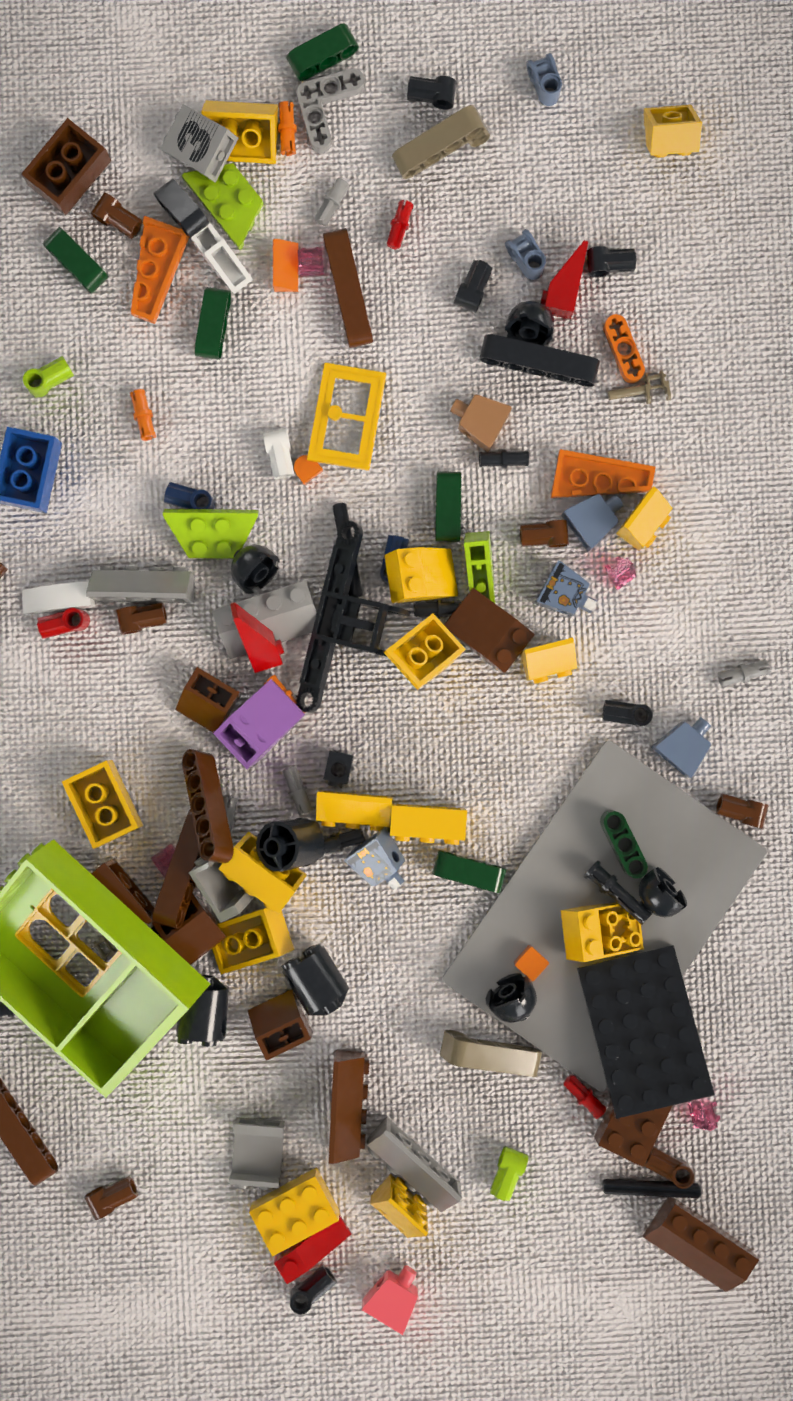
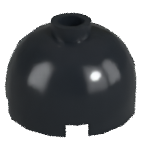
(530, 323)
(253, 567)
(660, 895)
(512, 999)

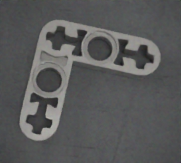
(315, 103)

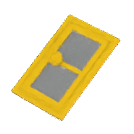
(346, 416)

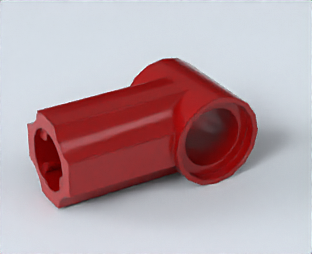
(62, 623)

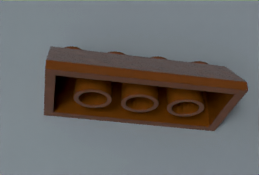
(346, 1106)
(701, 1245)

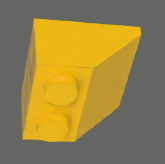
(672, 130)
(645, 519)
(548, 660)

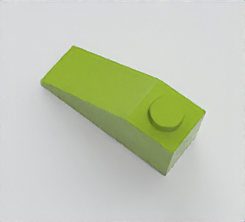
(480, 563)

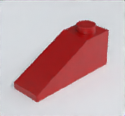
(564, 287)
(258, 640)
(308, 1252)

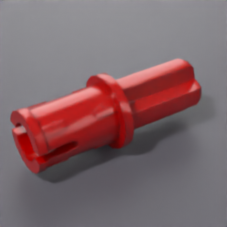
(399, 224)
(584, 1096)

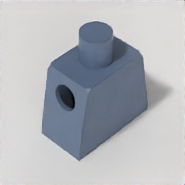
(592, 519)
(684, 746)

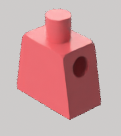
(392, 1299)

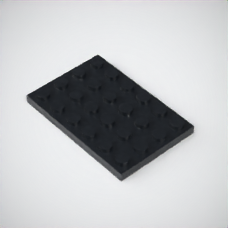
(645, 1032)

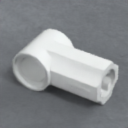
(278, 448)

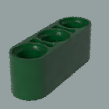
(322, 52)
(75, 260)
(212, 323)
(448, 506)
(626, 856)
(469, 871)

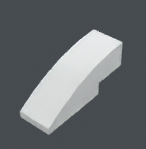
(221, 258)
(56, 598)

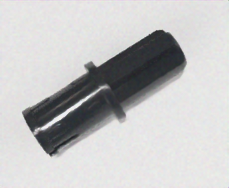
(438, 608)
(343, 840)

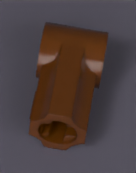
(111, 213)
(552, 534)
(135, 618)
(747, 812)
(667, 1166)
(105, 1199)

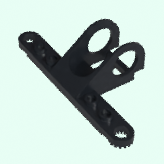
(338, 618)

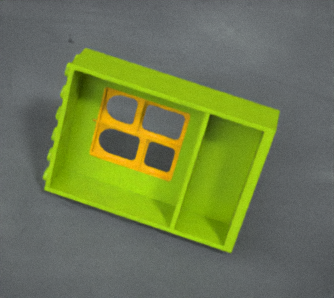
(131, 1000)

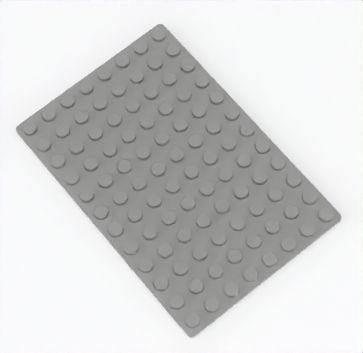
(674, 832)

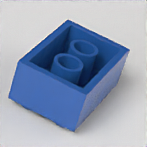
(28, 469)

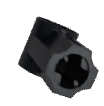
(435, 91)
(604, 261)
(471, 291)
(624, 713)
(313, 1288)

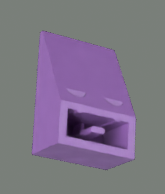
(259, 724)

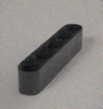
(539, 360)

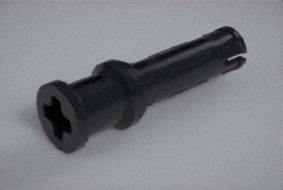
(608, 884)

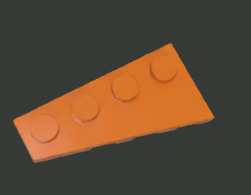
(158, 261)
(591, 475)

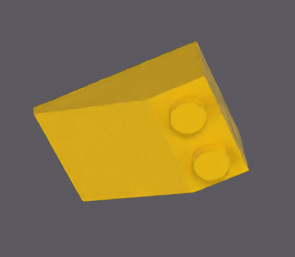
(420, 574)
(425, 651)
(252, 940)

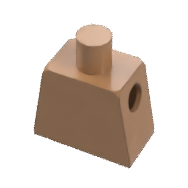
(481, 419)

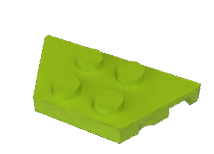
(228, 200)
(211, 531)

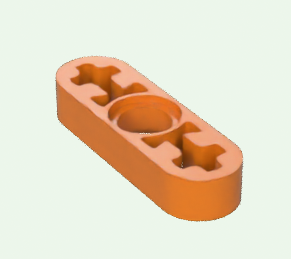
(611, 334)

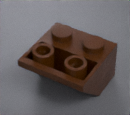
(207, 700)
(197, 933)
(279, 1024)

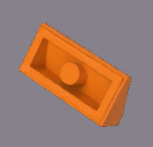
(285, 266)

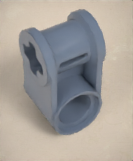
(545, 75)
(525, 250)

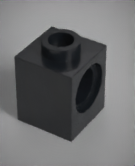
(338, 757)

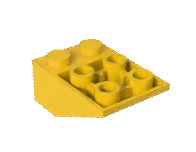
(599, 932)
(401, 1207)

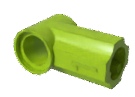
(50, 376)
(510, 1167)

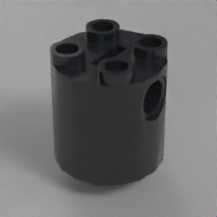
(290, 844)
(316, 981)
(206, 1017)

